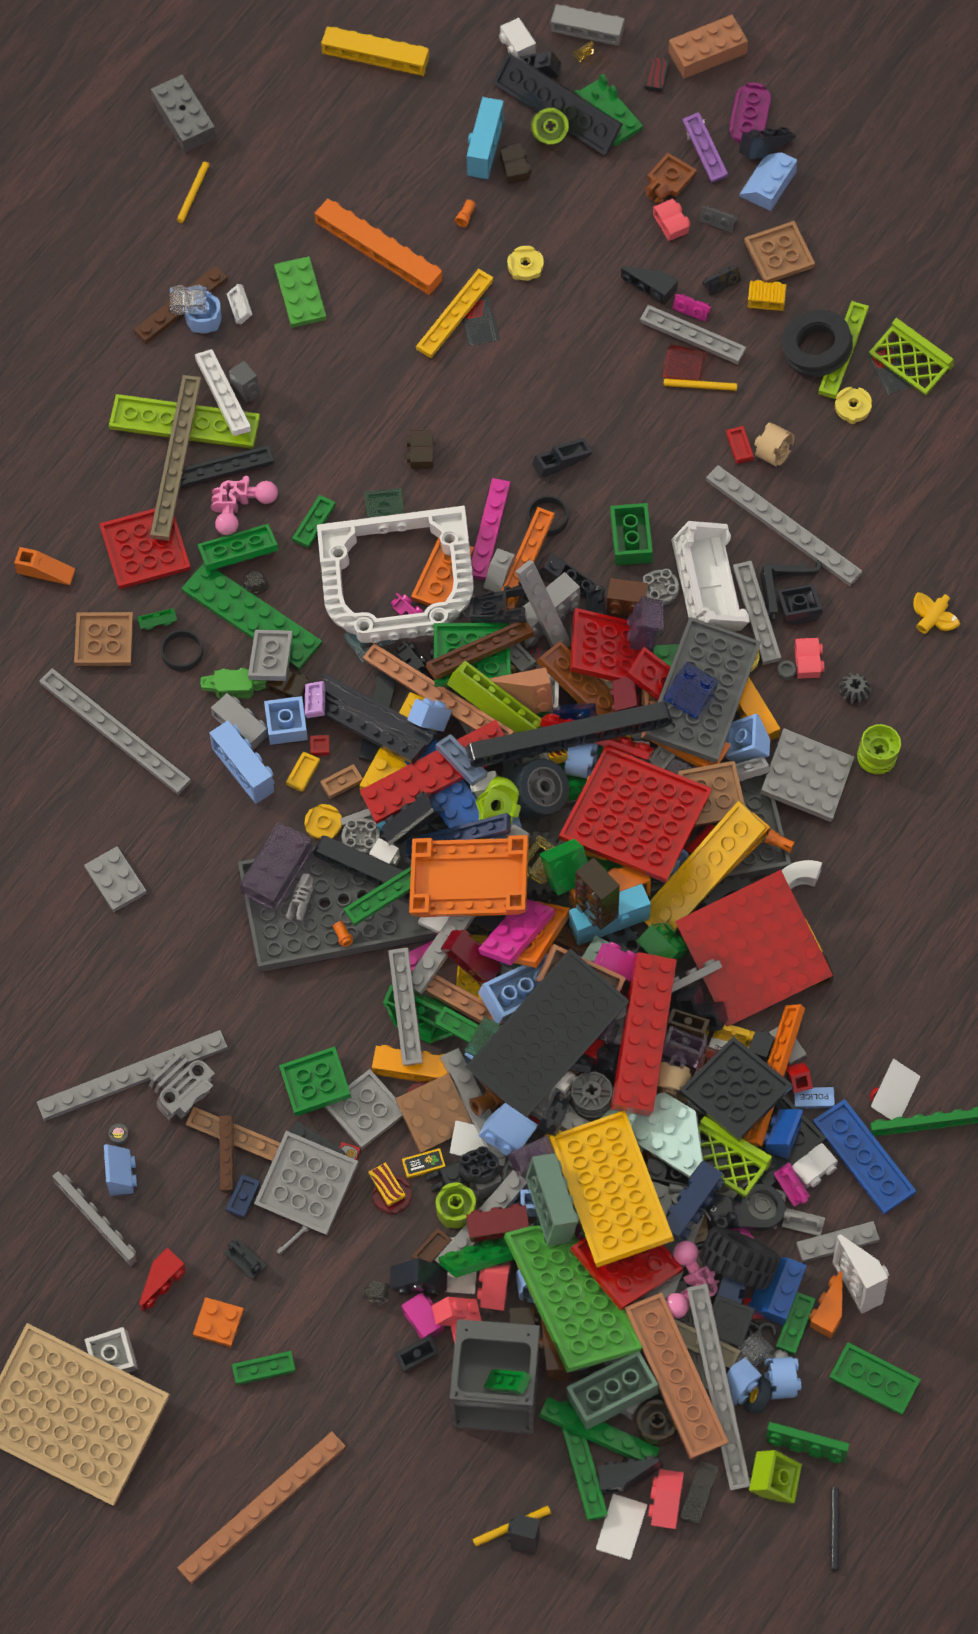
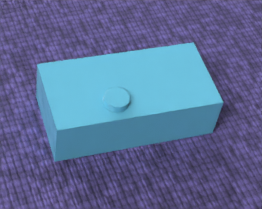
(485, 138)
(633, 909)

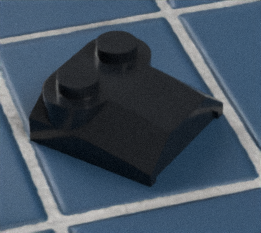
(800, 604)

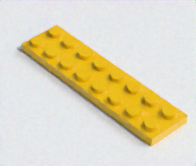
(706, 866)

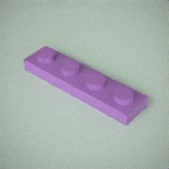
(705, 147)

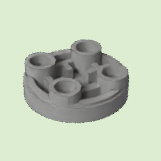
(662, 585)
(360, 834)

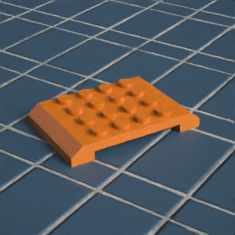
(469, 877)

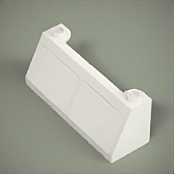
(707, 575)

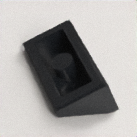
(416, 1353)

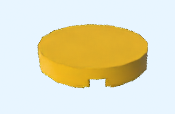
(323, 821)

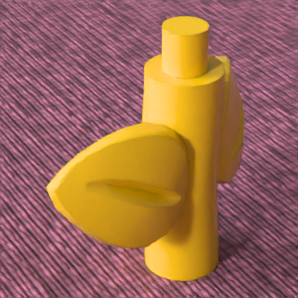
(934, 613)

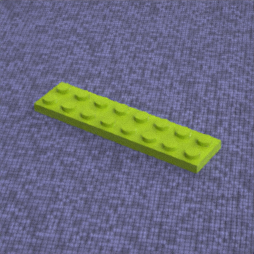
(157, 419)

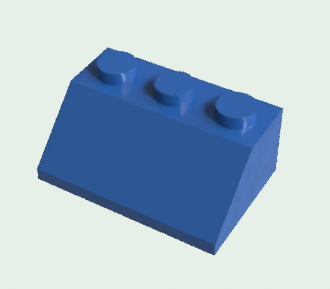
(777, 1299)

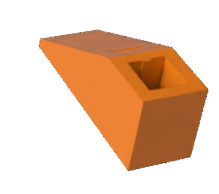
(44, 567)
(829, 1314)

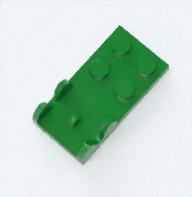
(607, 100)

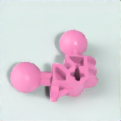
(226, 522)
(686, 1254)

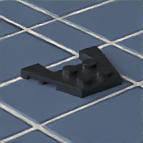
(493, 607)

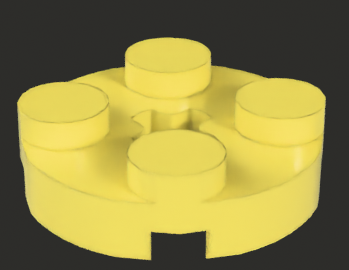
(522, 272)
(849, 413)

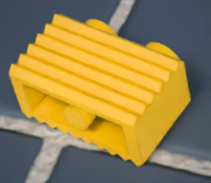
(767, 295)

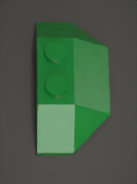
(427, 1014)

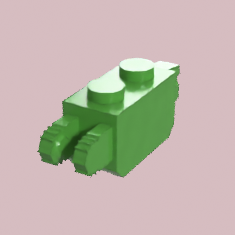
(232, 682)

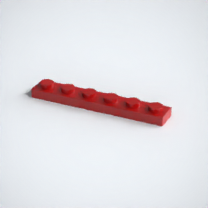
(621, 744)

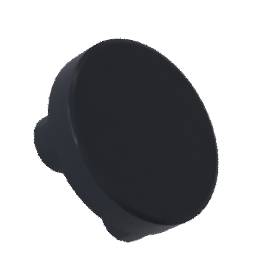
(479, 1165)

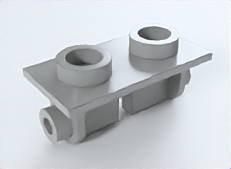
(803, 1222)

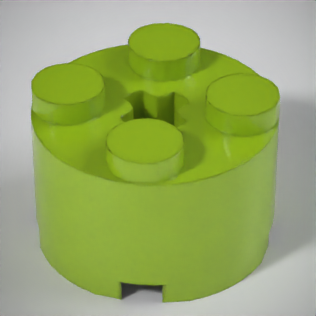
(539, 124)
(455, 1194)

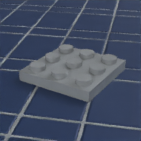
(369, 1110)

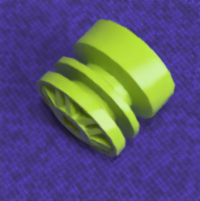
(880, 740)

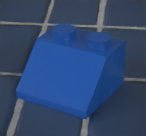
(784, 1132)

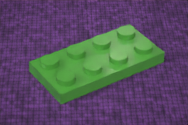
(300, 292)

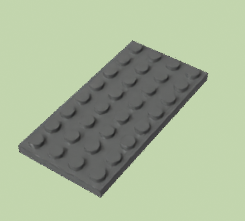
(726, 658)

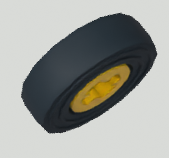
(759, 1396)

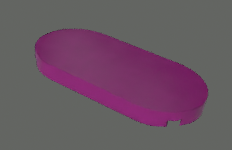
(749, 110)

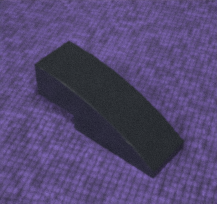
(561, 457)

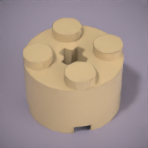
(774, 444)
(672, 1079)

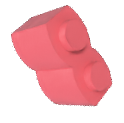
(671, 219)
(808, 658)

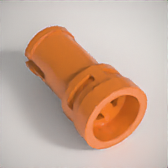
(463, 216)
(774, 838)

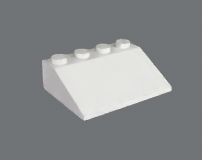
(861, 1274)

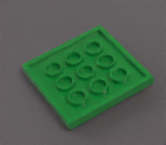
(455, 635)

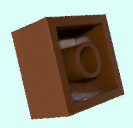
(623, 596)

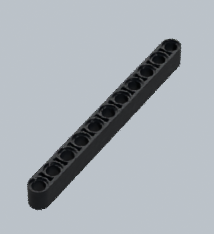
(568, 734)
(379, 872)

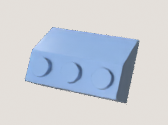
(770, 180)

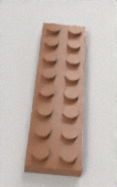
(676, 1376)

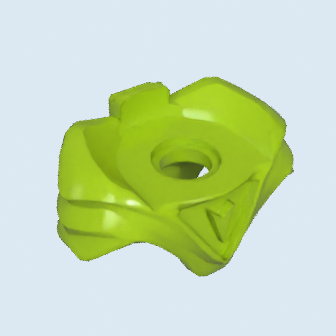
(506, 794)

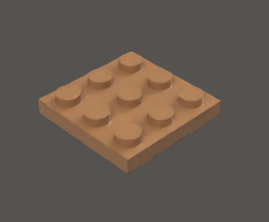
(779, 252)
(103, 639)
(725, 790)
(432, 1112)

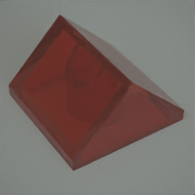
(683, 363)

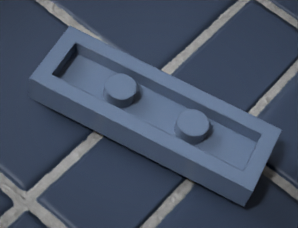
(458, 758)

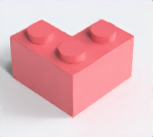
(494, 1286)
(453, 1308)
(666, 1496)

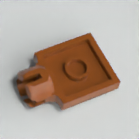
(668, 178)

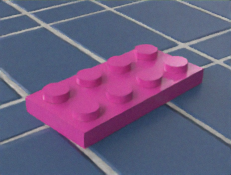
(516, 933)

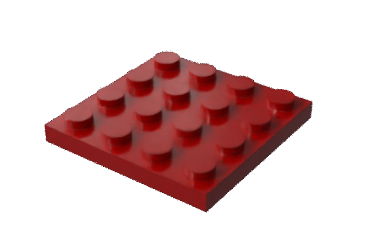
(136, 555)
(600, 645)
(632, 1276)

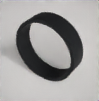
(550, 499)
(181, 633)

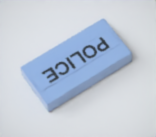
(815, 1098)

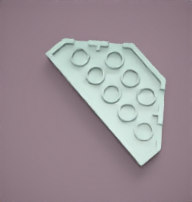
(669, 1133)

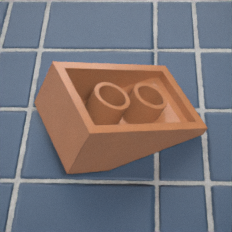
(529, 688)

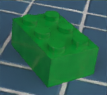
(631, 534)

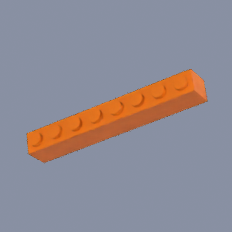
(378, 246)

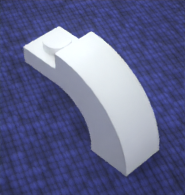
(802, 873)

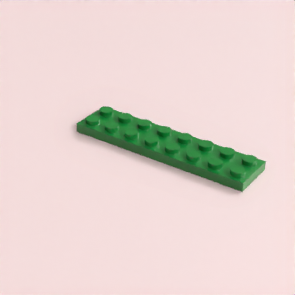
(247, 612)

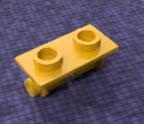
(743, 1035)

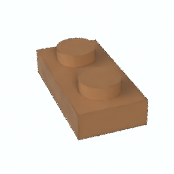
(341, 781)

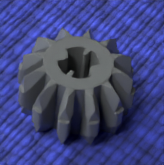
(847, 688)

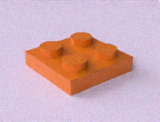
(218, 1322)

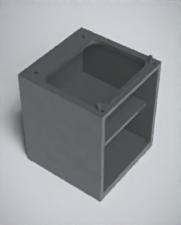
(486, 1347)

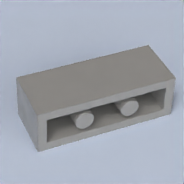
(230, 710)

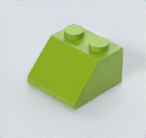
(775, 1476)

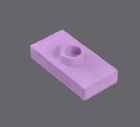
(315, 699)

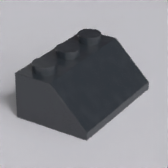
(411, 818)

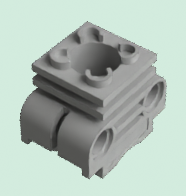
(180, 1085)

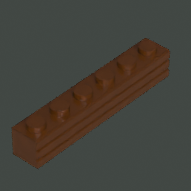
(226, 1153)

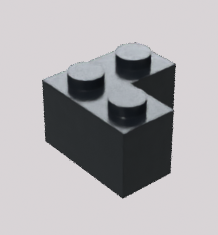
(692, 1001)
(418, 1276)

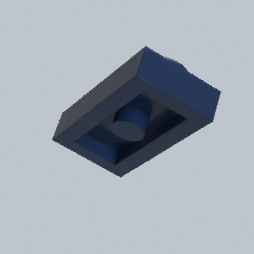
(243, 1196)

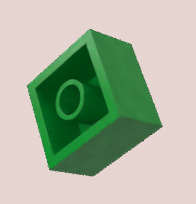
(562, 863)
(664, 942)

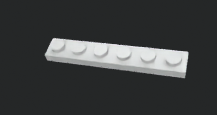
(222, 392)

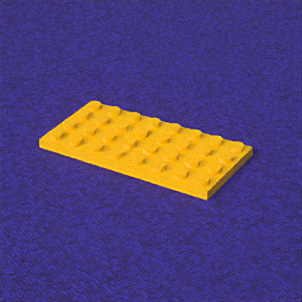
(611, 1188)

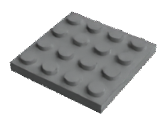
(807, 775)
(306, 1182)

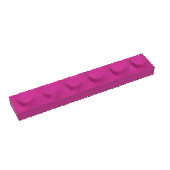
(489, 528)

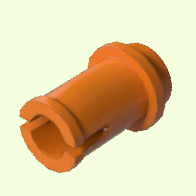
(345, 938)

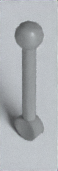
(282, 1249)

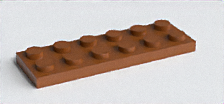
(581, 687)

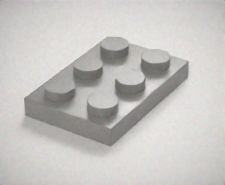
(270, 655)
(115, 879)

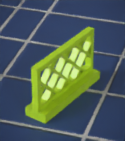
(924, 348)
(742, 1148)

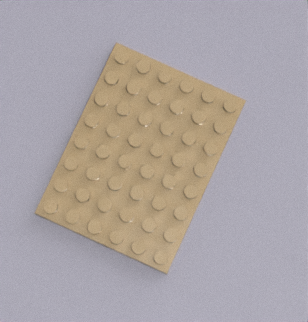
(75, 1414)

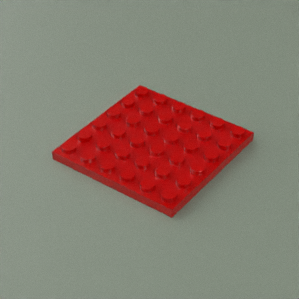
(635, 813)
(760, 945)

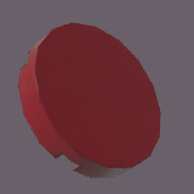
(397, 1207)

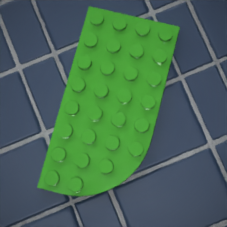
(571, 1303)

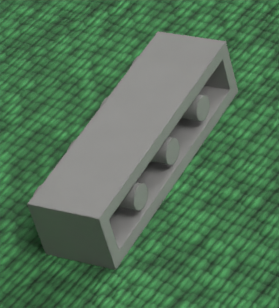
(587, 24)

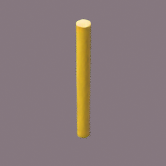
(193, 191)
(700, 384)
(503, 1529)

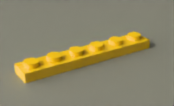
(454, 313)

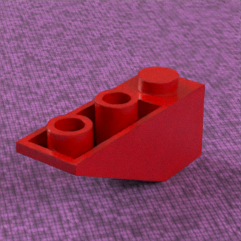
(163, 1273)

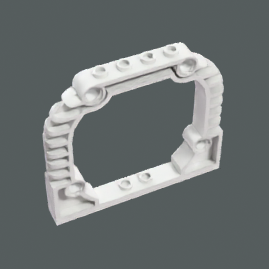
(339, 537)

